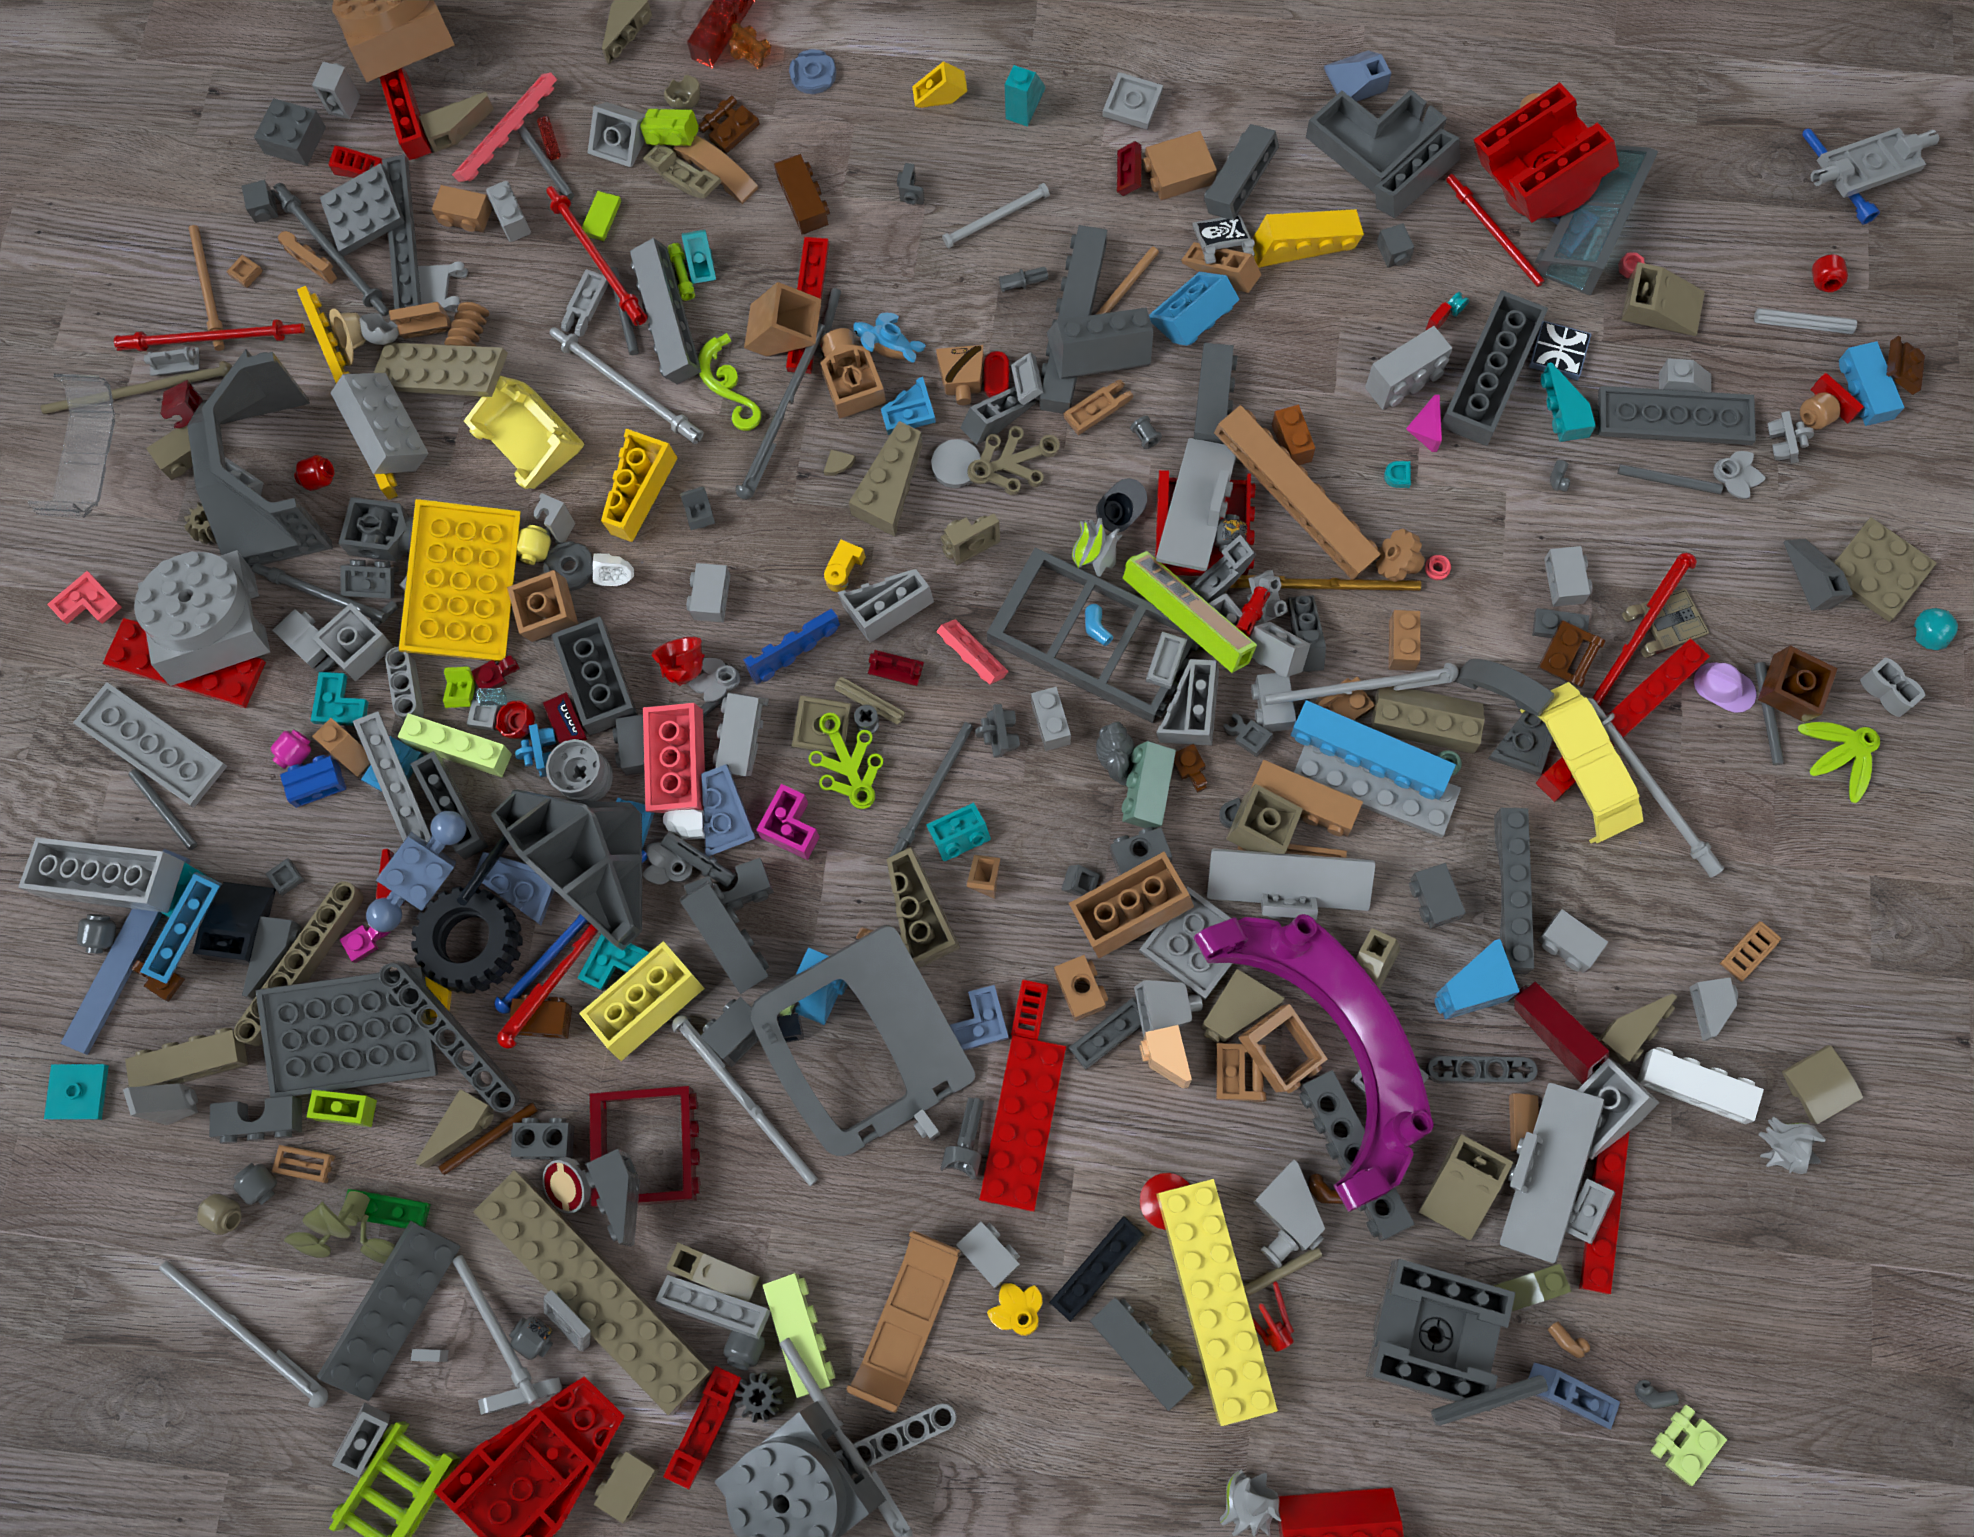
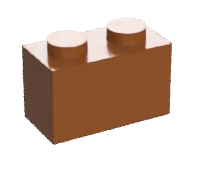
(1293, 434)

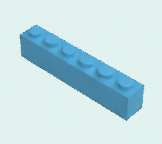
(1372, 750)

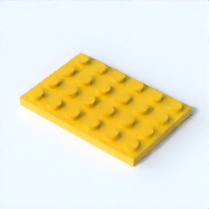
(459, 581)

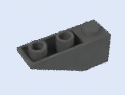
(1819, 577)
(1307, 626)

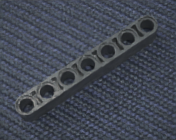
(436, 1031)

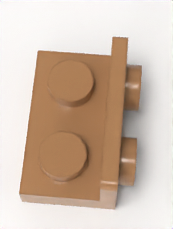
(1349, 706)

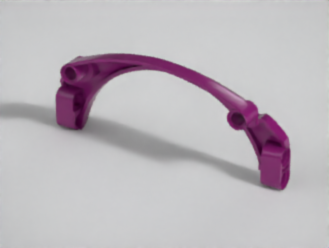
(1330, 975)

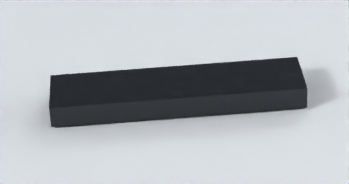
(1096, 1268)

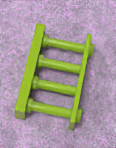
(423, 1492)

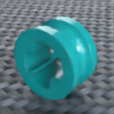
(1458, 303)

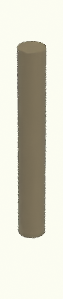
(1279, 1273)

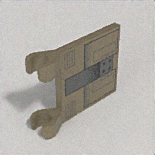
(1673, 625)

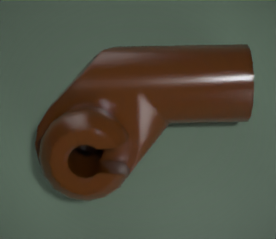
(1321, 1191)

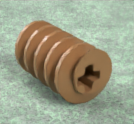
(466, 324)

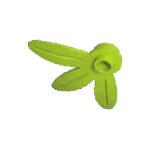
(1853, 746)

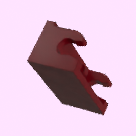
(180, 401)

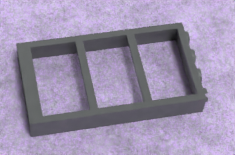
(1049, 663)

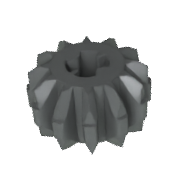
(767, 1402)

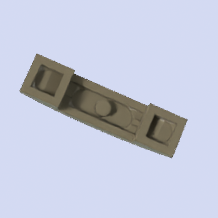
(681, 174)

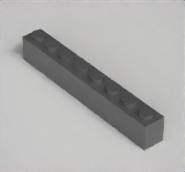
(1077, 301)

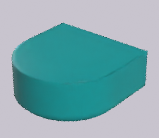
(1398, 474)

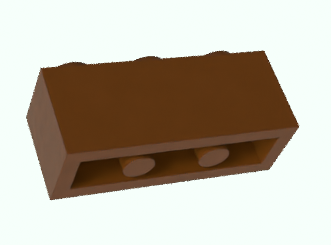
(802, 193)

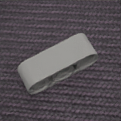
(397, 677)

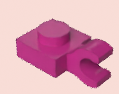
(361, 942)

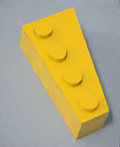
(636, 484)

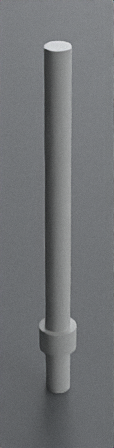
(520, 1375)

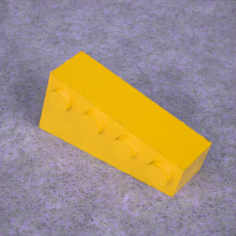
(1305, 235)

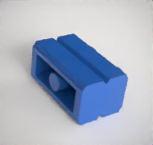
(312, 780)

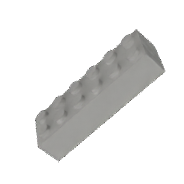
(102, 874)

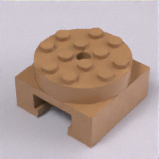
(391, 32)

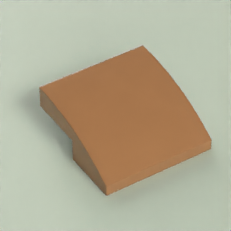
(420, 320)

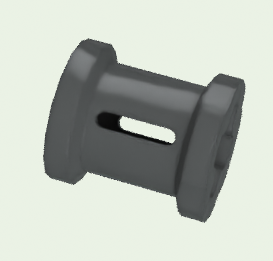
(1146, 432)
(867, 712)

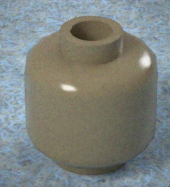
(219, 1214)

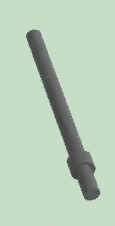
(280, 577)
(908, 834)

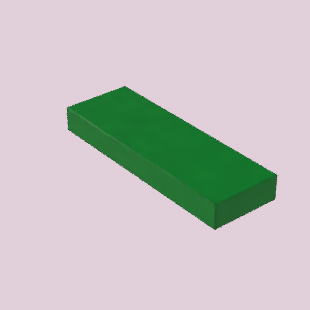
(394, 1210)

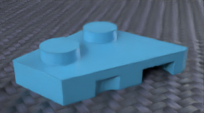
(910, 408)

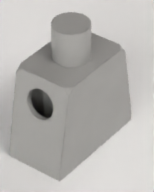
(1165, 1004)

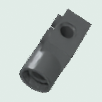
(376, 530)

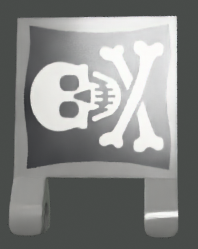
(1221, 234)

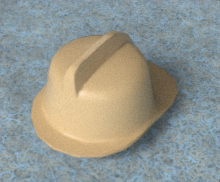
(347, 332)

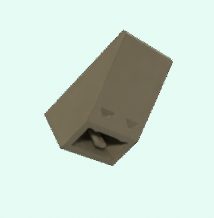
(1662, 300)
(1465, 1186)

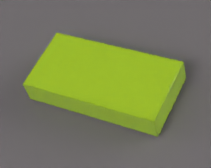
(601, 215)

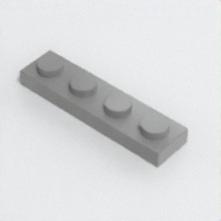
(713, 1307)

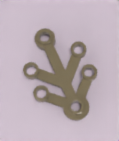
(1011, 462)

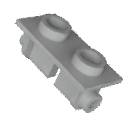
(173, 361)

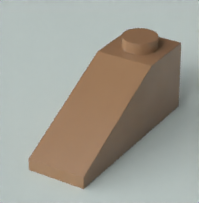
(1237, 265)

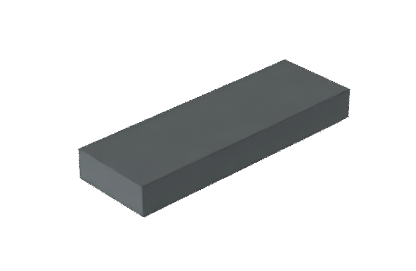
(1107, 1034)

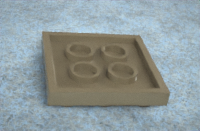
(1883, 569)

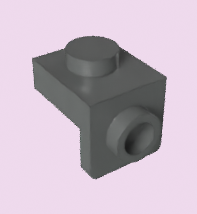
(907, 191)
(697, 508)

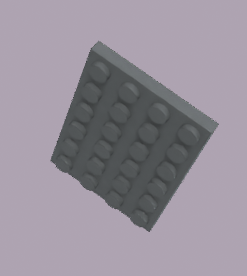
(341, 1035)

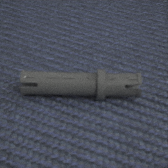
(699, 860)

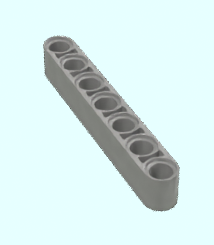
(905, 1439)

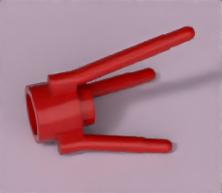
(1277, 1334)

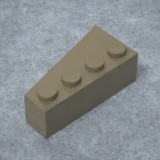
(887, 483)
(919, 912)

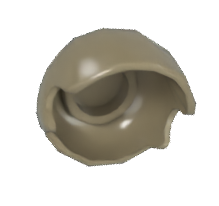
(683, 94)

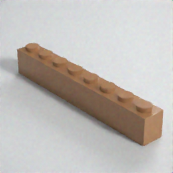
(1297, 492)

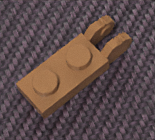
(307, 257)
(1097, 407)

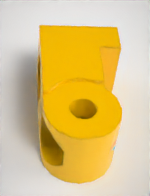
(841, 564)

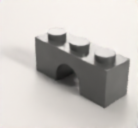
(751, 886)
(231, 1120)

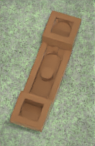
(708, 157)

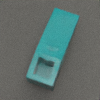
(1569, 408)

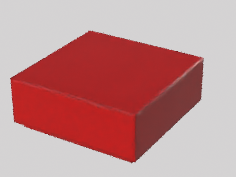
(1439, 316)

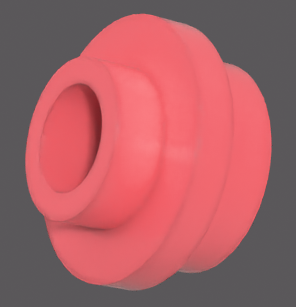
(1442, 562)

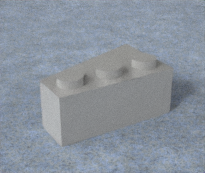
(886, 603)
(1193, 708)
(739, 732)

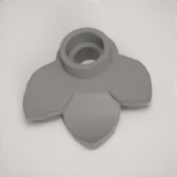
(1741, 474)
(712, 680)
(663, 866)

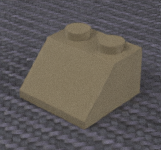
(1264, 822)

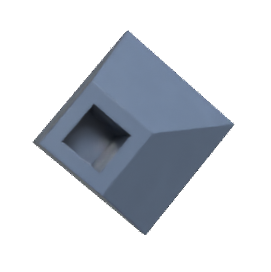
(1359, 75)

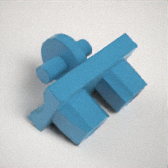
(539, 738)

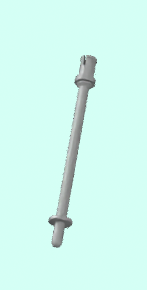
(679, 423)
(1699, 849)

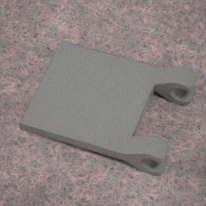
(435, 283)

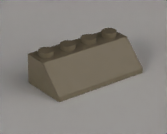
(1429, 718)

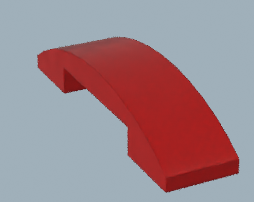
(703, 1428)

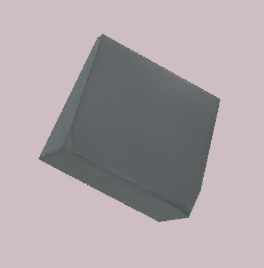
(1080, 880)

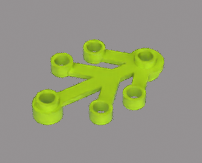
(848, 765)

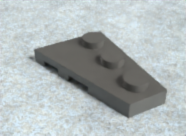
(1525, 745)

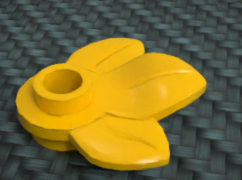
(1014, 1305)

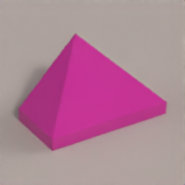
(1427, 425)

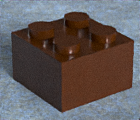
(1797, 684)

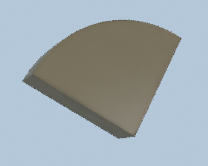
(838, 462)

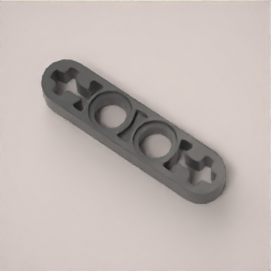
(1481, 1070)

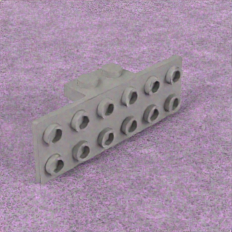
(1197, 505)
(1290, 882)
(1550, 1172)

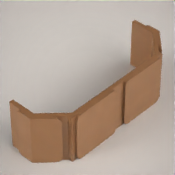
(905, 1322)

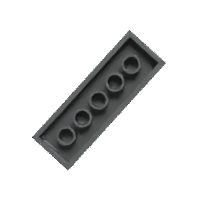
(1494, 368)

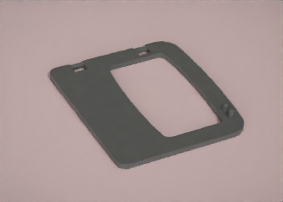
(905, 1015)

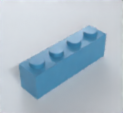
(181, 927)

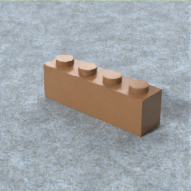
(1319, 803)

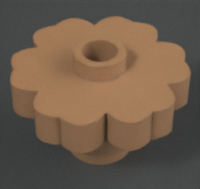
(1400, 555)

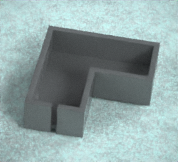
(1369, 145)

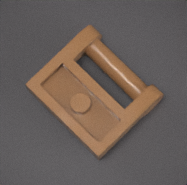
(1231, 1074)

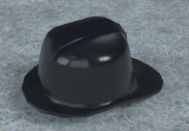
(1122, 504)

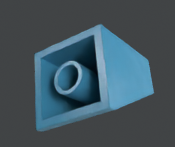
(1479, 984)

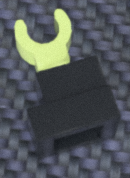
(790, 1025)

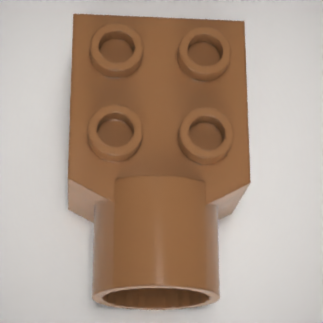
(850, 374)

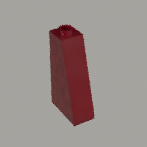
(1560, 1032)

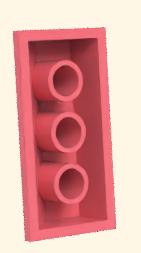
(673, 757)

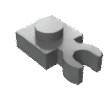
(1250, 736)

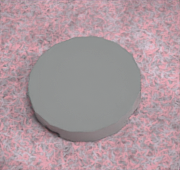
(952, 461)

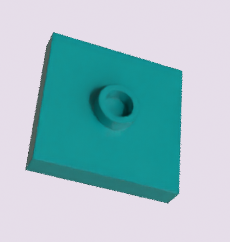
(76, 1092)

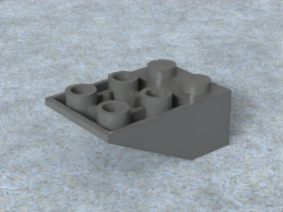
(618, 1193)

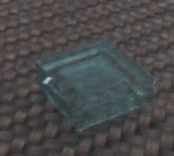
(491, 696)

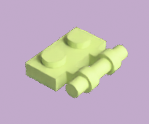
(1696, 1449)

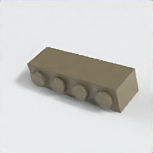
(187, 1061)

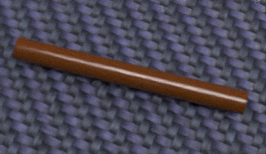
(487, 1139)

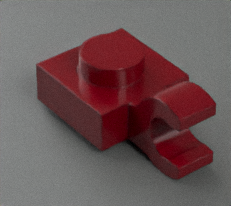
(492, 674)

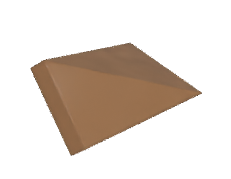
(984, 875)

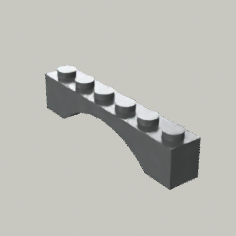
(1516, 897)

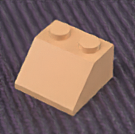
(1166, 1055)

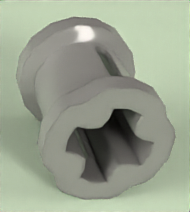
(1280, 1248)

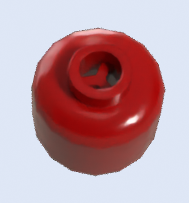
(1829, 273)
(314, 473)

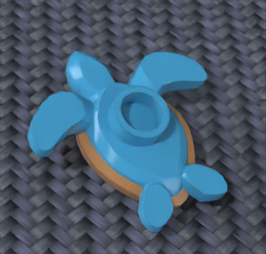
(887, 338)

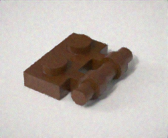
(733, 129)

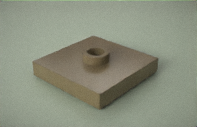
(807, 730)

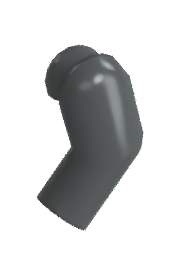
(1557, 478)
(1653, 1398)

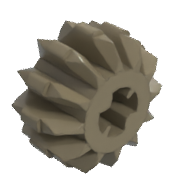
(198, 525)

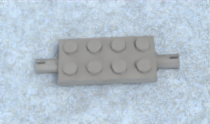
(1873, 161)

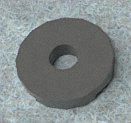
(574, 552)

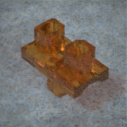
(746, 46)

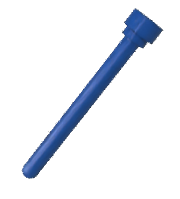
(1865, 211)

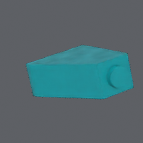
(1022, 95)

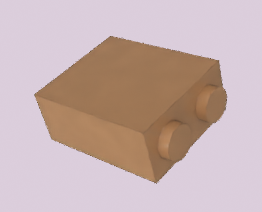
(1179, 165)

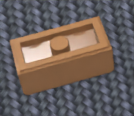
(1523, 1116)

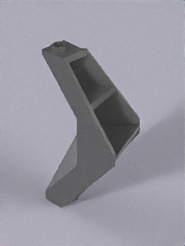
(584, 853)

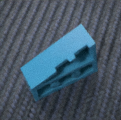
(820, 1003)

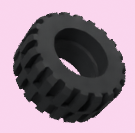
(490, 964)

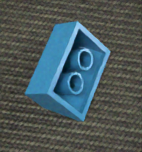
(1194, 307)

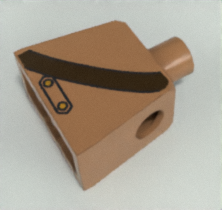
(961, 371)

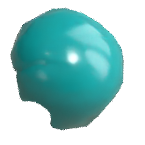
(1935, 628)

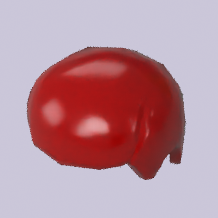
(514, 720)

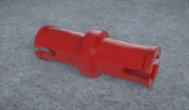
(1253, 610)

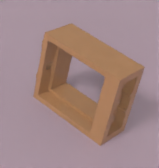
(1286, 1015)

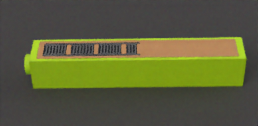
(1189, 611)

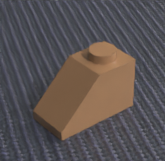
(343, 747)

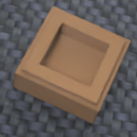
(244, 271)

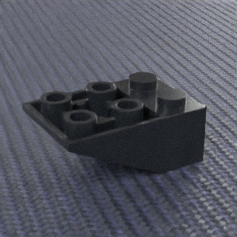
(232, 923)

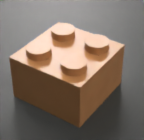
(542, 605)

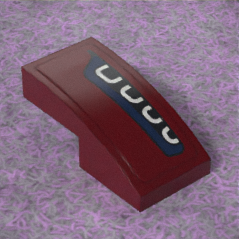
(564, 718)

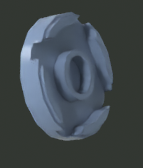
(812, 71)

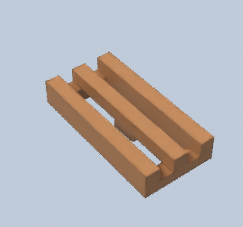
(325, 1168)

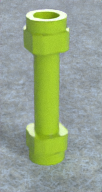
(677, 256)

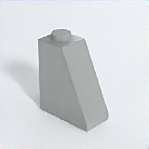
(1292, 1208)

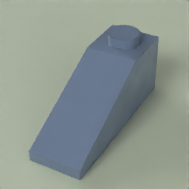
(1576, 1396)

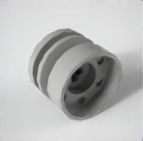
(573, 759)

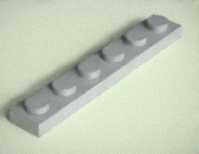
(391, 776)

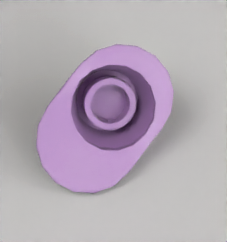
(1725, 687)

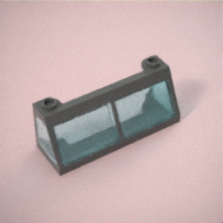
(1591, 231)

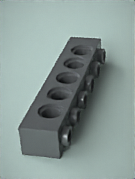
(1328, 1087)

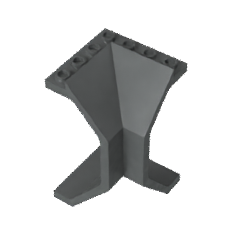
(236, 513)

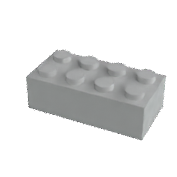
(379, 423)

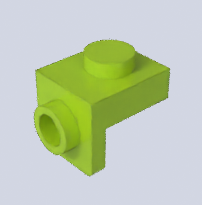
(459, 687)

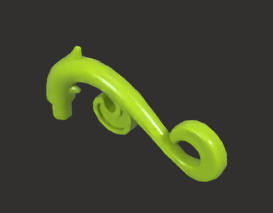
(724, 388)

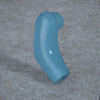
(1093, 625)

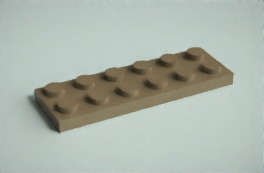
(442, 368)

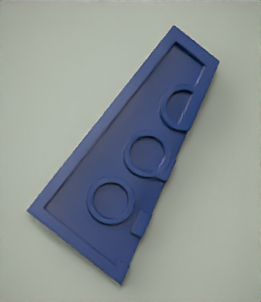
(793, 644)

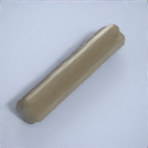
(865, 697)

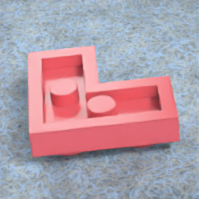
(83, 594)

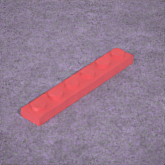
(511, 121)

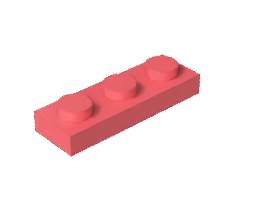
(972, 652)

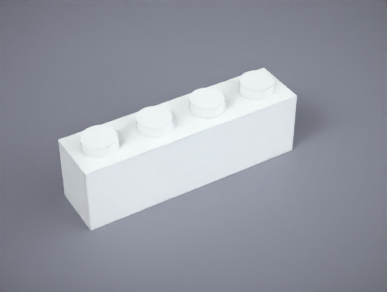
(1700, 1086)

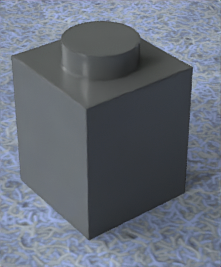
(259, 201)
(1395, 245)

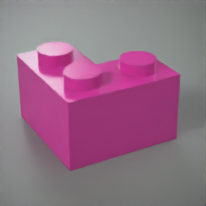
(782, 823)

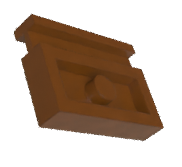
(1906, 365)

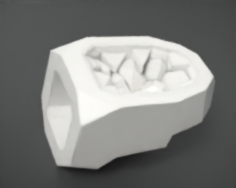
(611, 570)
(685, 823)

